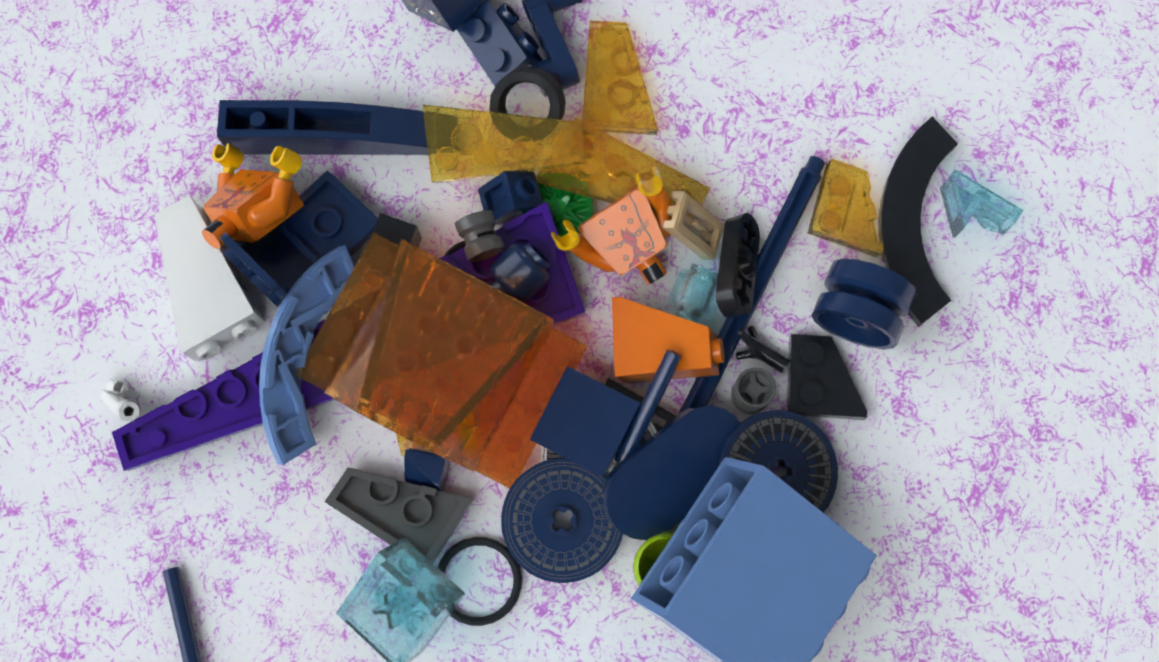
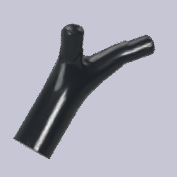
(760, 350)

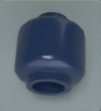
(521, 271)

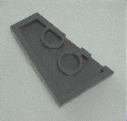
(399, 509)

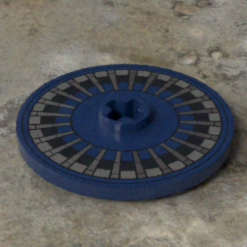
(795, 444)

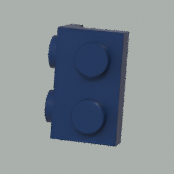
(498, 40)

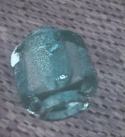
(694, 293)

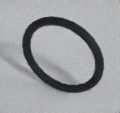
(517, 579)

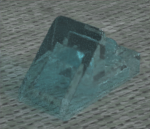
(968, 199)

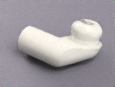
(114, 399)

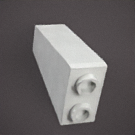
(202, 283)

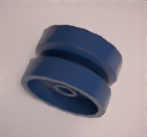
(864, 303)

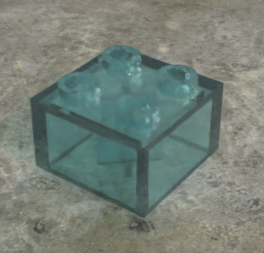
(400, 602)

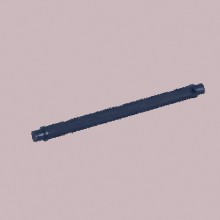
(767, 262)

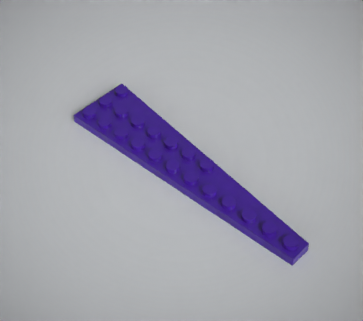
(233, 398)

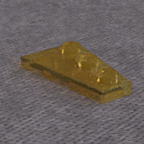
(614, 82)

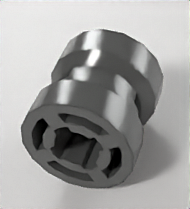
(479, 236)
(758, 386)

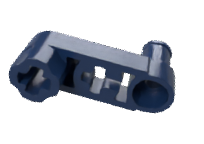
(558, 58)

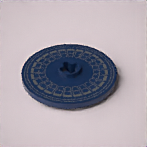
(529, 517)

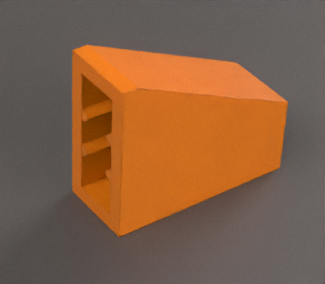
(646, 333)

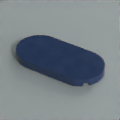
(667, 473)

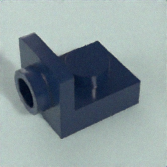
(510, 194)

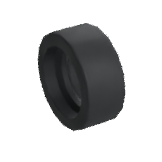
(530, 75)

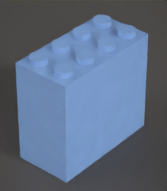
(754, 570)

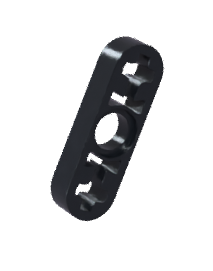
(738, 266)

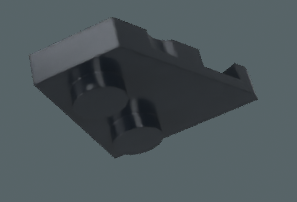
(820, 381)

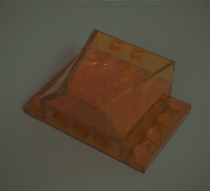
(440, 358)

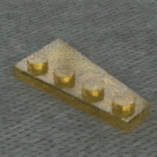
(485, 143)
(613, 169)

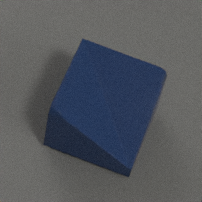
(425, 469)

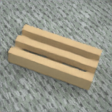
(693, 233)

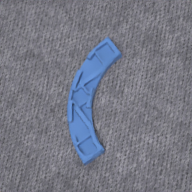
(286, 351)

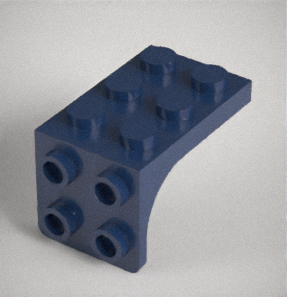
(325, 222)

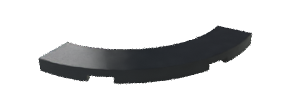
(901, 216)

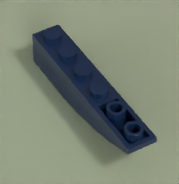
(321, 128)

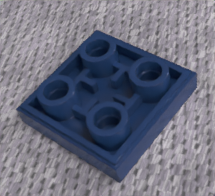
(585, 421)

